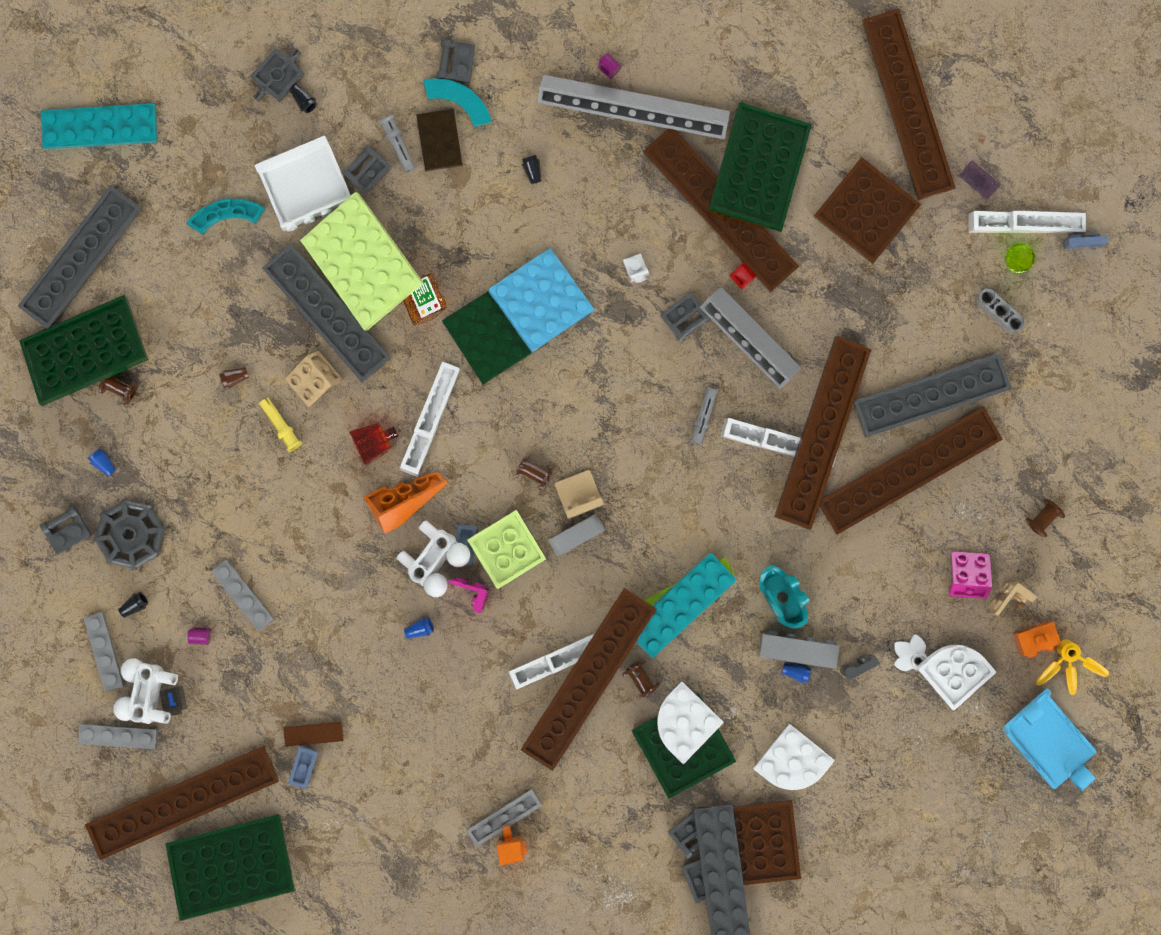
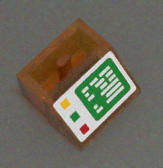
(425, 301)

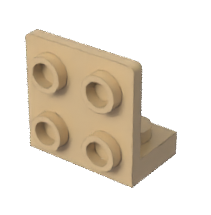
(313, 378)
(578, 494)
(1008, 591)

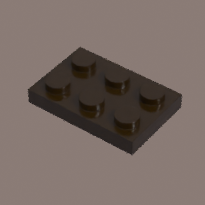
(439, 140)

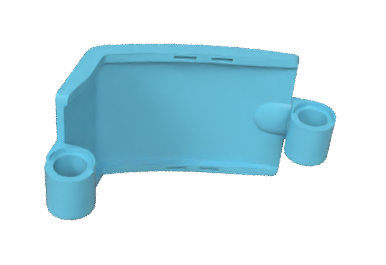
(1051, 742)

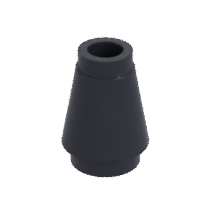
(303, 99)
(532, 169)
(133, 605)

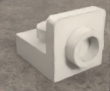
(636, 268)

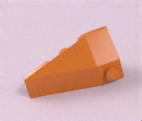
(398, 504)

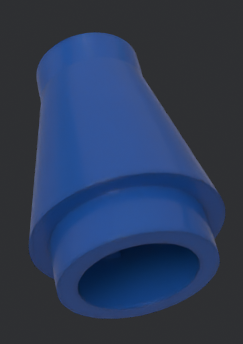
(101, 461)
(420, 628)
(797, 671)

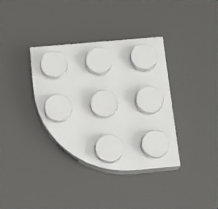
(956, 673)
(685, 722)
(793, 761)

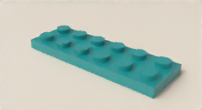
(99, 126)
(685, 603)

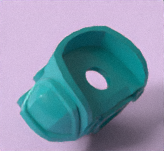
(793, 611)

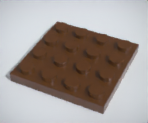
(867, 210)
(767, 842)

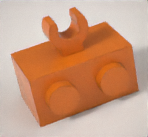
(1036, 639)
(511, 848)

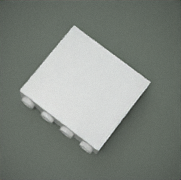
(303, 183)

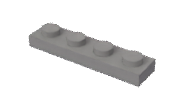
(242, 595)
(104, 651)
(118, 736)
(504, 817)

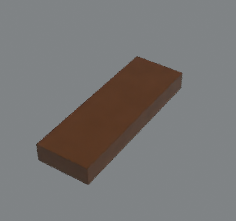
(313, 733)

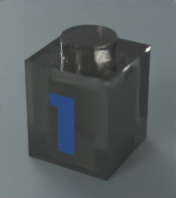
(173, 700)

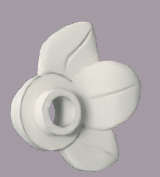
(909, 652)

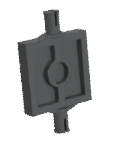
(277, 75)

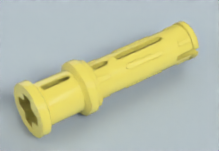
(284, 431)

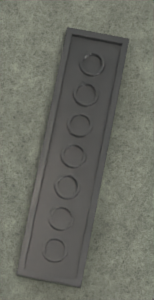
(79, 257)
(326, 313)
(932, 395)
(721, 870)

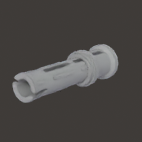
(394, 135)

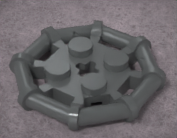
(140, 537)

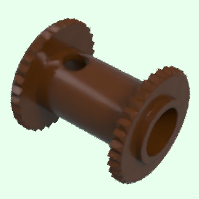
(119, 388)
(534, 472)
(1045, 517)
(642, 681)

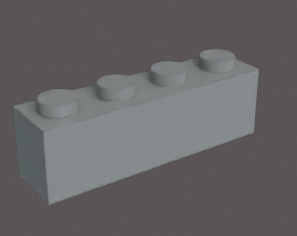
(799, 650)

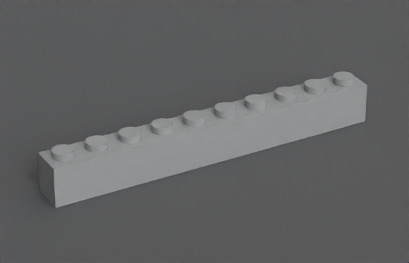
(633, 107)

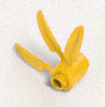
(1070, 652)

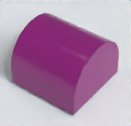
(609, 66)
(199, 636)

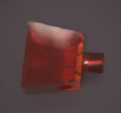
(373, 441)

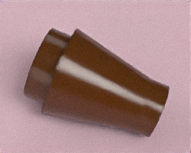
(232, 377)

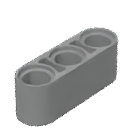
(990, 310)
(576, 535)

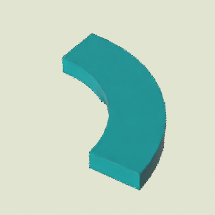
(460, 95)
(223, 210)

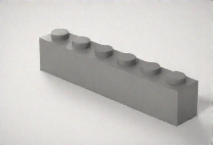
(750, 337)

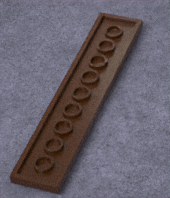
(908, 104)
(696, 184)
(822, 433)
(910, 470)
(588, 679)
(182, 802)

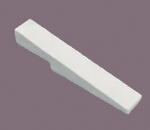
(1026, 222)
(429, 419)
(760, 437)
(548, 664)

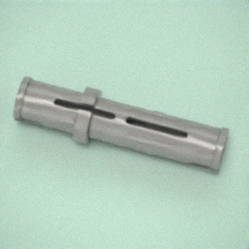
(703, 417)

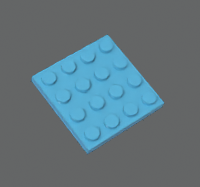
(541, 300)

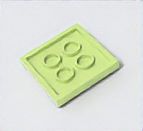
(506, 549)

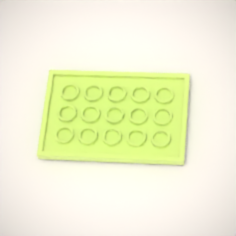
(361, 261)

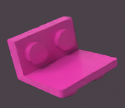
(970, 575)
(479, 600)

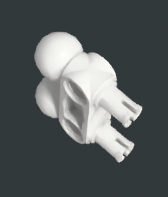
(433, 558)
(144, 693)

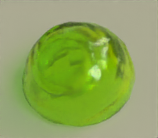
(1020, 257)

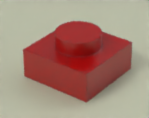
(742, 275)

